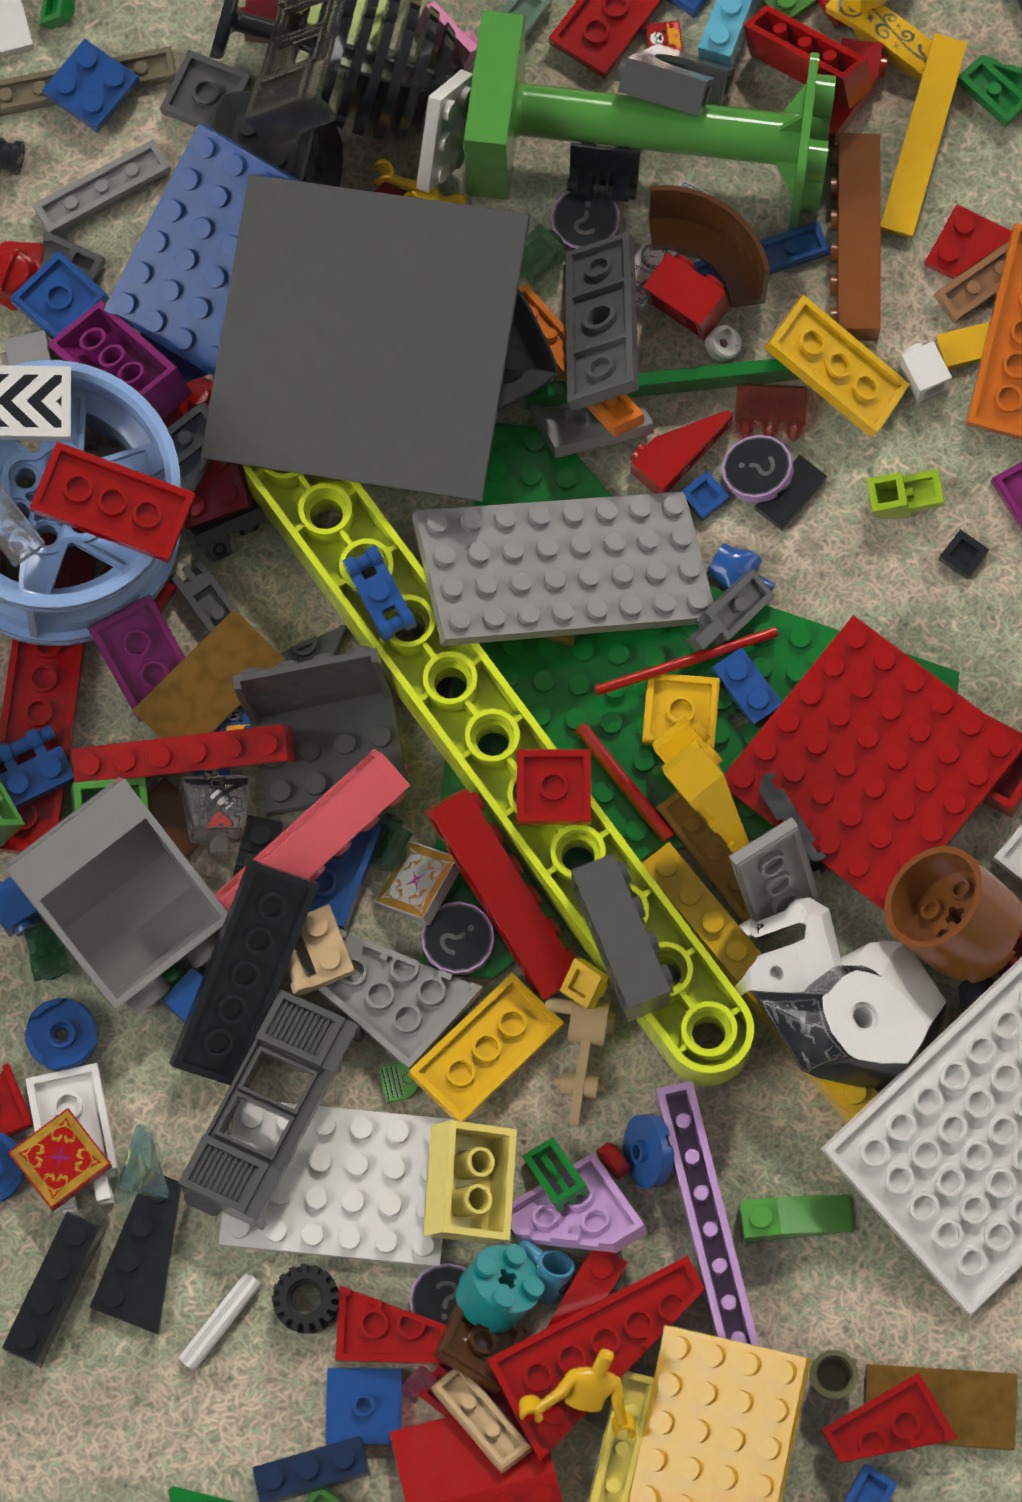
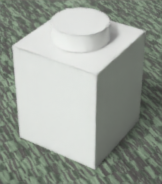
(924, 370)

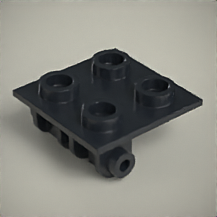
(605, 167)

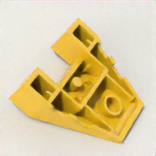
(696, 774)

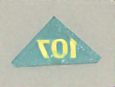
(142, 1167)

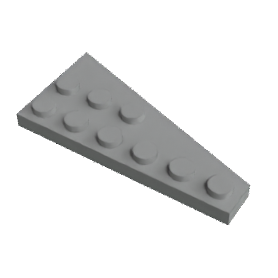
(396, 997)

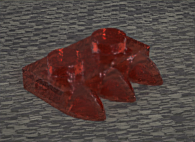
(770, 407)

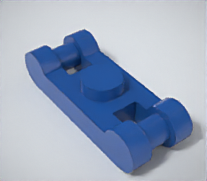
(379, 593)

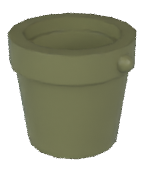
(833, 1375)

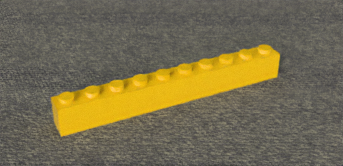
(733, 954)

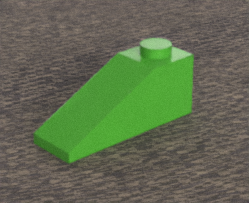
(794, 1217)

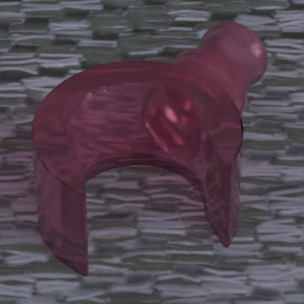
(417, 1383)

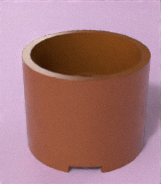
(954, 914)

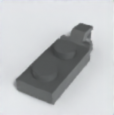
(731, 611)

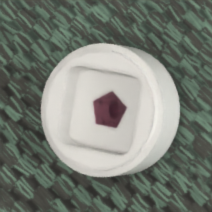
(723, 343)

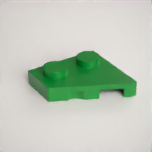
(994, 87)

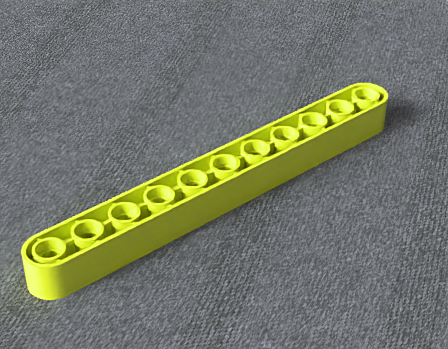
(494, 707)

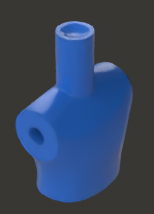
(731, 563)

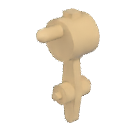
(588, 1029)

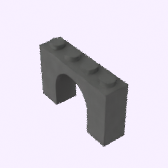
(675, 79)

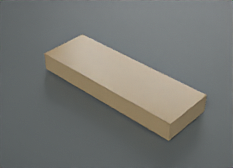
(481, 1420)

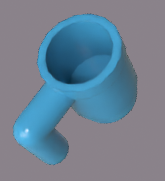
(553, 1269)

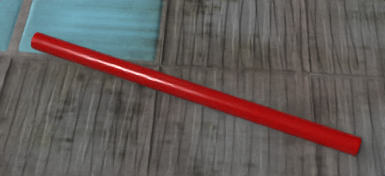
(685, 661)

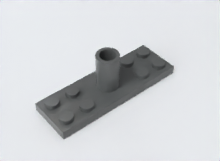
(601, 321)

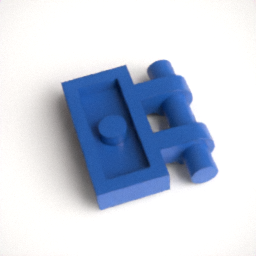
(37, 776)

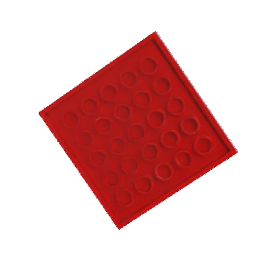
(874, 759)

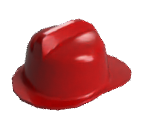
(17, 265)

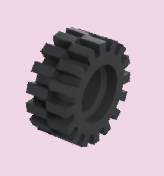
(284, 1291)

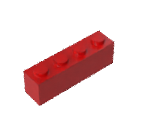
(788, 45)

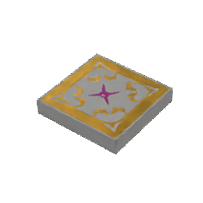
(418, 883)

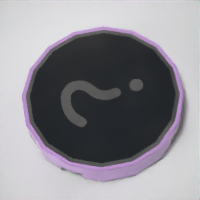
(584, 219)
(757, 468)
(458, 938)
(435, 1292)

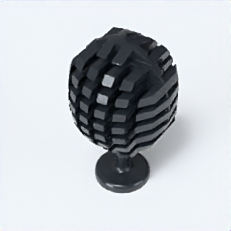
(365, 58)

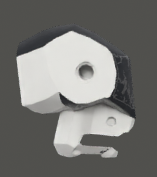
(844, 1016)

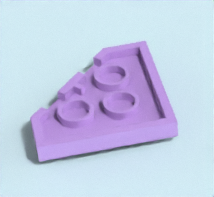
(594, 1222)

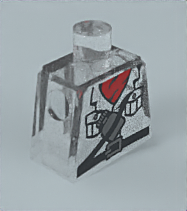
(215, 810)

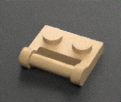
(326, 952)

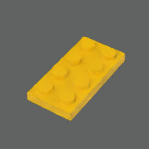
(837, 366)
(485, 1049)

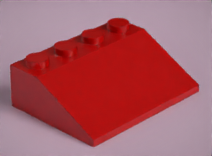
(445, 1465)

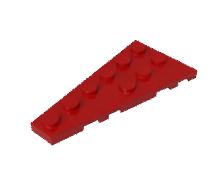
(621, 1323)

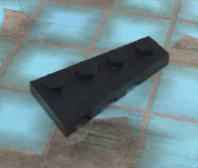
(139, 1265)

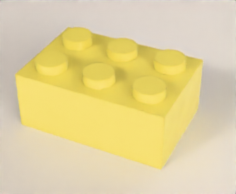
(470, 1182)

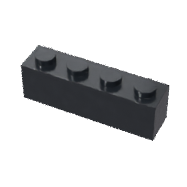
(53, 1289)

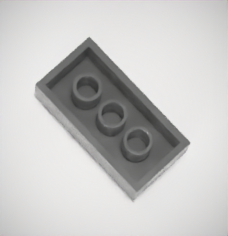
(620, 936)

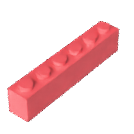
(330, 822)

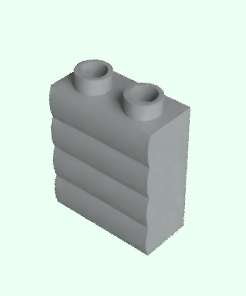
(120, 896)

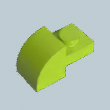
(899, 495)

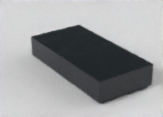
(803, 485)

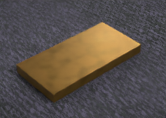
(201, 688)
(975, 1403)

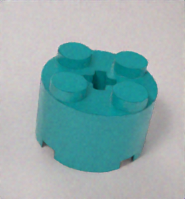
(499, 1288)

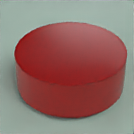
(613, 1160)

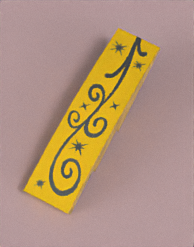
(901, 41)

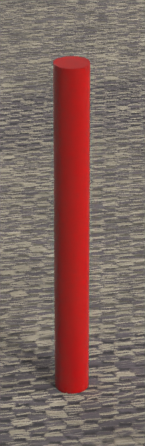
(624, 783)

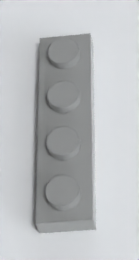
(102, 187)

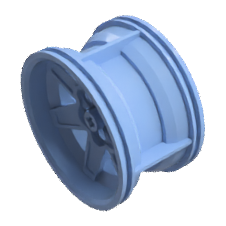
(53, 616)

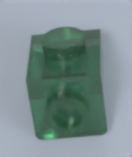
(392, 844)
(47, 953)

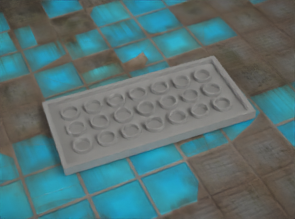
(562, 567)

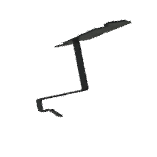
(783, 809)

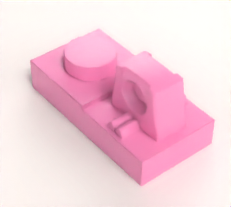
(466, 41)

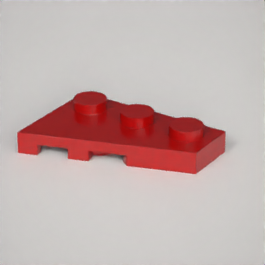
(383, 1333)
(890, 1423)

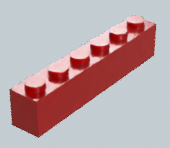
(185, 754)
(501, 891)

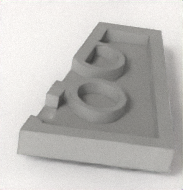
(580, 430)

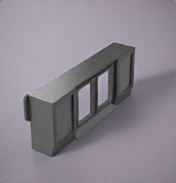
(234, 1175)

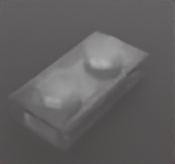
(17, 535)

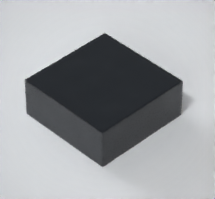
(963, 554)

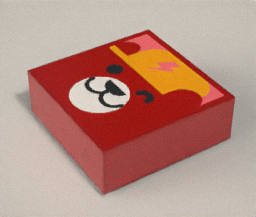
(664, 34)

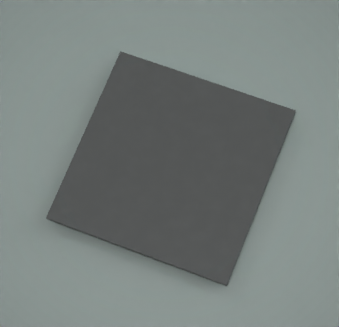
(365, 337)

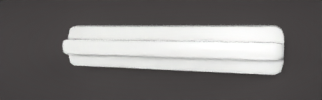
(220, 1321)

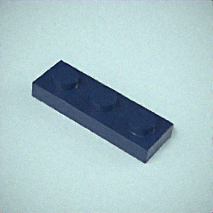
(311, 1470)

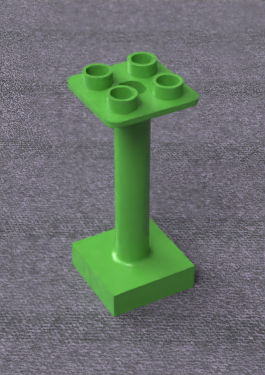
(509, 108)

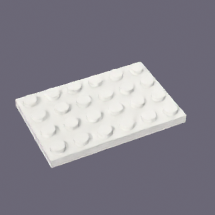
(347, 1190)

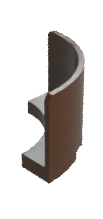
(715, 233)

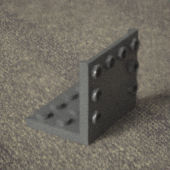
(337, 717)

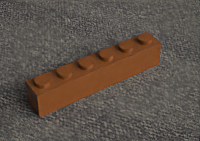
(857, 234)

